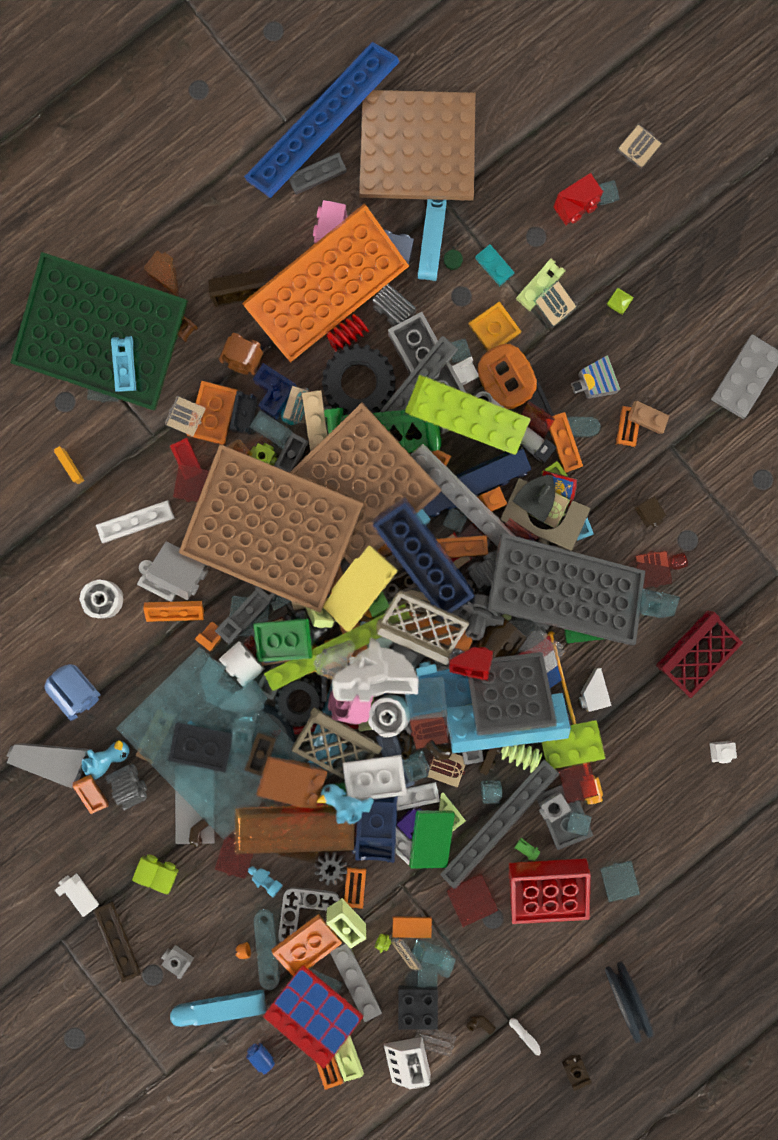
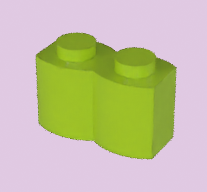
(155, 874)

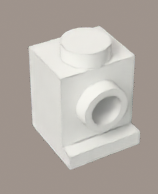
(723, 751)

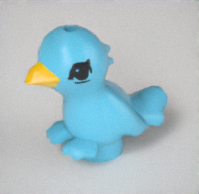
(99, 762)
(347, 807)

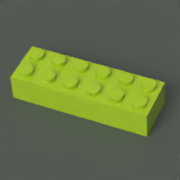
(467, 415)

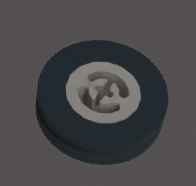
(629, 1002)

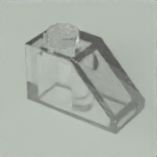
(334, 659)

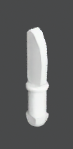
(526, 1037)

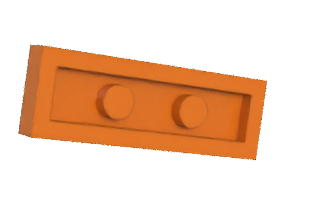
(565, 443)
(173, 611)

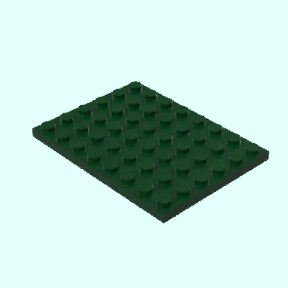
(78, 312)

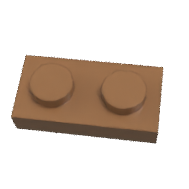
(648, 417)

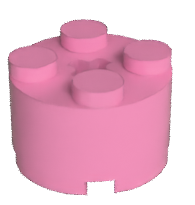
(349, 711)

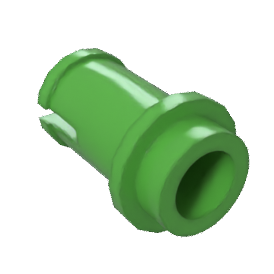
(527, 849)

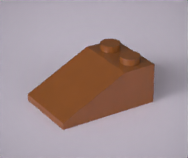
(292, 782)

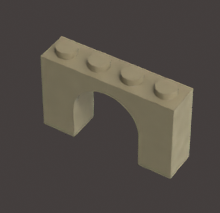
(562, 536)

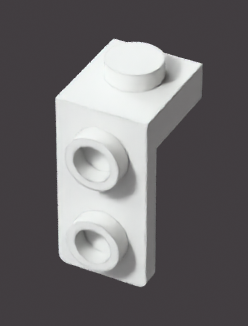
(77, 893)

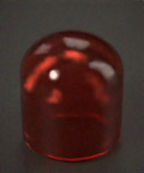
(678, 561)

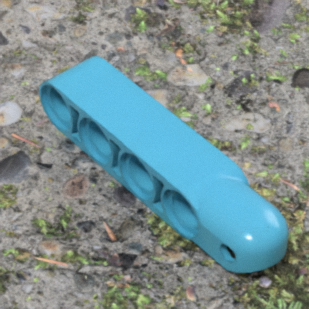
(432, 239)
(219, 1009)

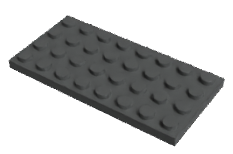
(566, 589)

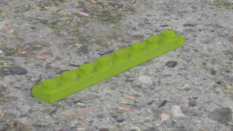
(297, 668)

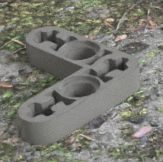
(301, 902)

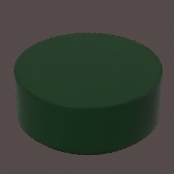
(453, 259)

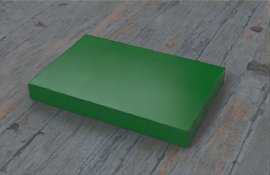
(283, 640)
(431, 839)

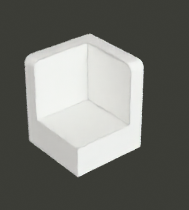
(465, 371)

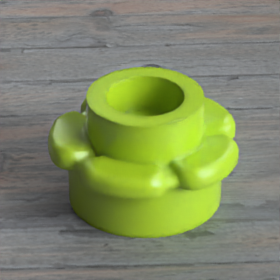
(383, 942)

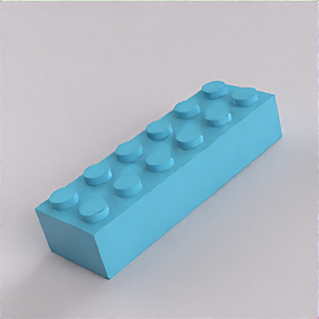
(464, 734)

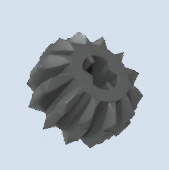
(338, 870)

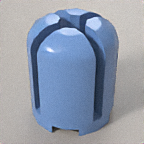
(71, 690)

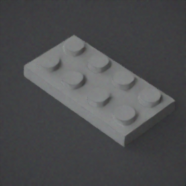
(747, 377)

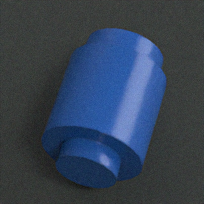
(260, 1058)

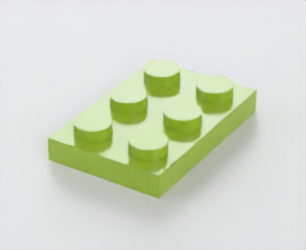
(581, 746)

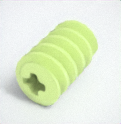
(522, 755)

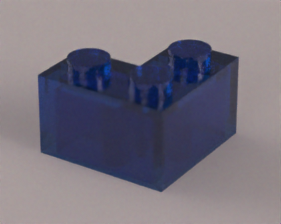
(277, 389)

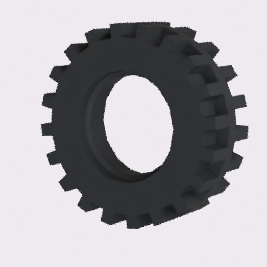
(358, 356)

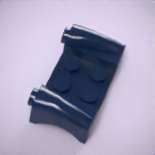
(377, 831)

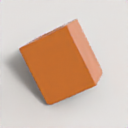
(209, 637)

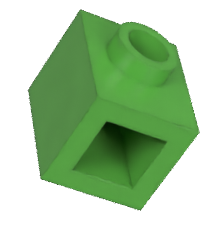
(379, 606)

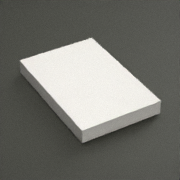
(375, 778)

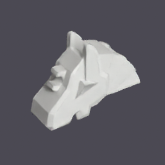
(374, 673)

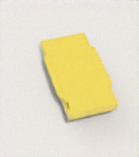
(359, 587)

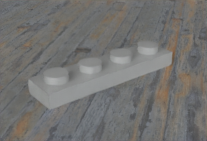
(356, 982)

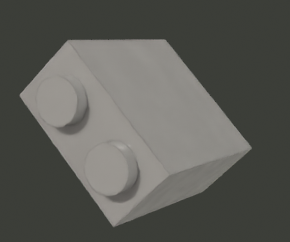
(176, 571)

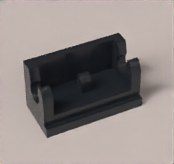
(243, 413)

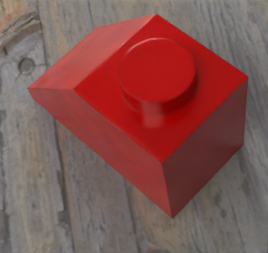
(472, 663)

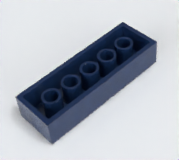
(422, 557)

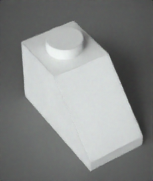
(595, 692)

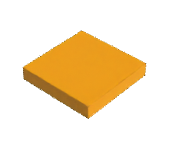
(494, 327)

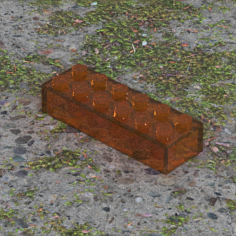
(291, 830)

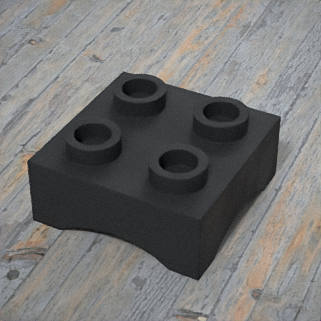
(417, 1008)

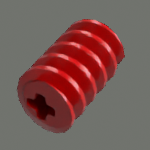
(346, 332)

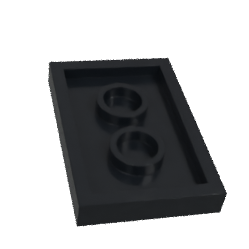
(200, 747)

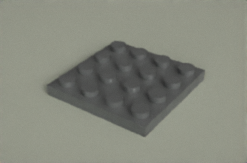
(513, 696)

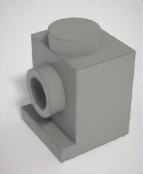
(181, 956)

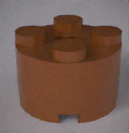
(241, 354)

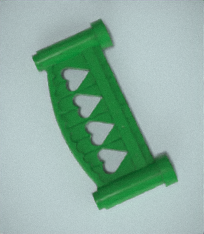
(402, 421)

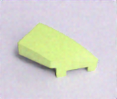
(446, 805)

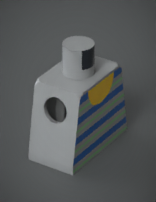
(597, 380)

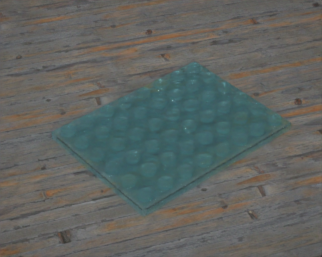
(193, 698)

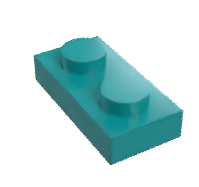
(494, 265)

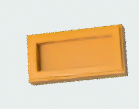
(68, 465)

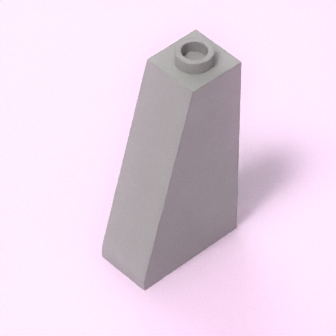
(51, 762)

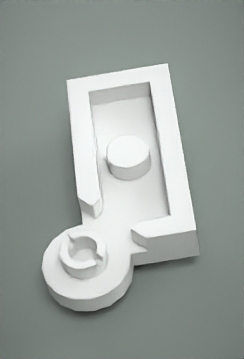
(143, 582)

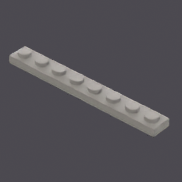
(460, 495)

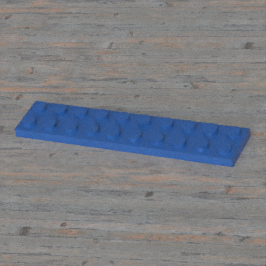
(321, 119)

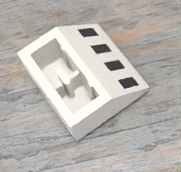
(408, 1063)

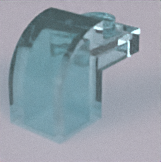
(434, 957)

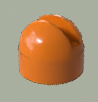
(244, 951)

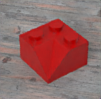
(578, 199)

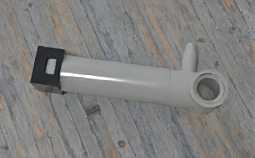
(531, 441)

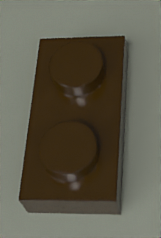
(488, 763)

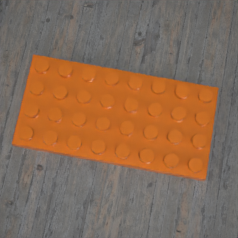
(326, 283)

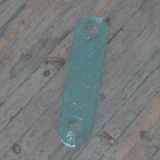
(265, 941)

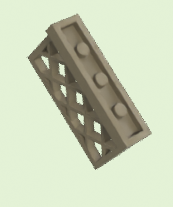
(410, 638)
(341, 730)

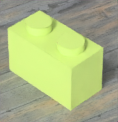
(346, 923)

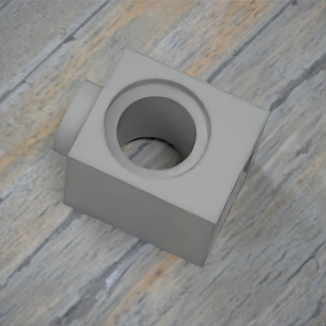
(563, 807)

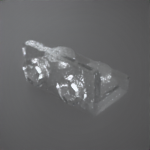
(537, 643)

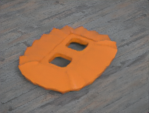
(518, 368)

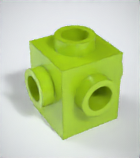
(264, 450)

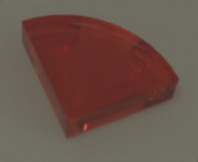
(251, 645)

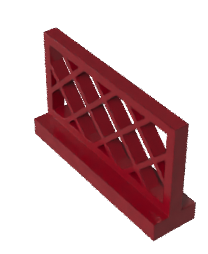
(686, 644)

